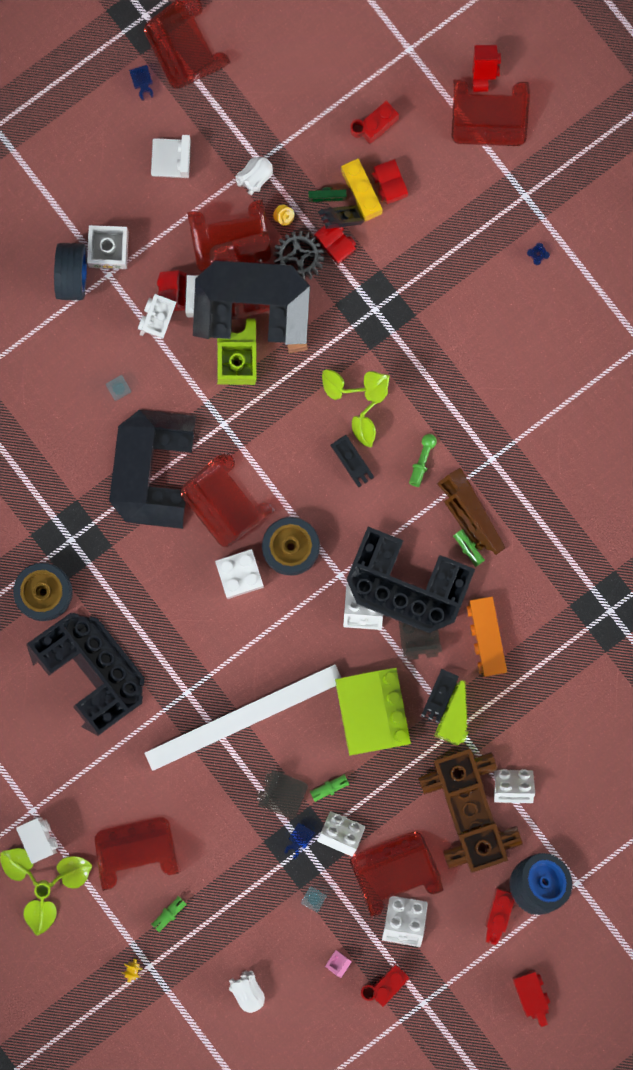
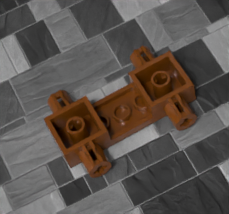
(470, 810)

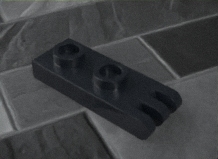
(341, 216)
(351, 460)
(440, 695)

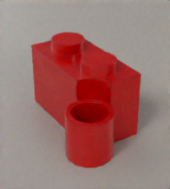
(485, 66)
(376, 122)
(387, 985)

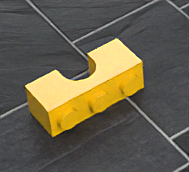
(362, 189)

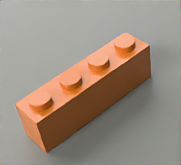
(487, 636)

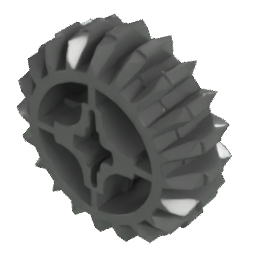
(305, 254)

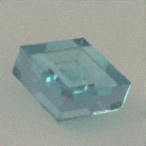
(118, 388)
(313, 899)

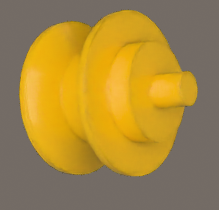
(284, 215)
(132, 970)

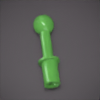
(428, 441)

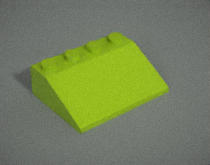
(372, 711)
(454, 719)

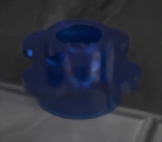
(533, 253)

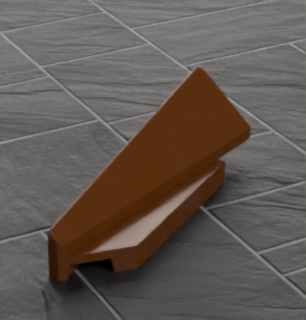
(469, 512)

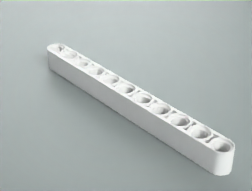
(242, 718)

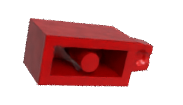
(498, 915)
(532, 997)

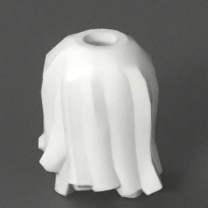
(255, 174)
(247, 992)

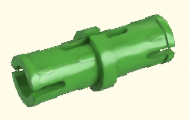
(460, 538)
(329, 787)
(169, 913)

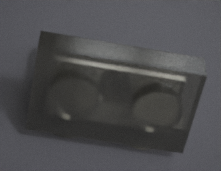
(417, 642)
(282, 794)

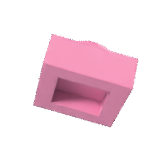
(338, 964)

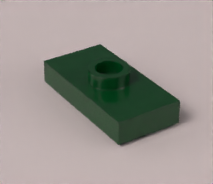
(327, 195)

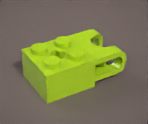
(241, 349)

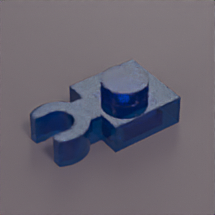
(142, 79)
(300, 837)

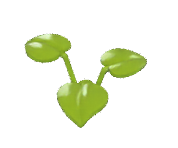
(375, 391)
(41, 914)

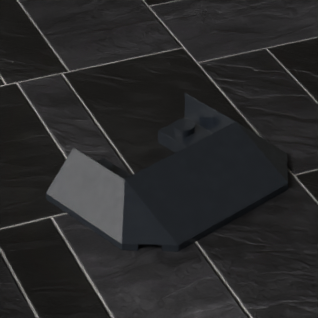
(252, 284)
(133, 462)
(399, 600)
(102, 661)

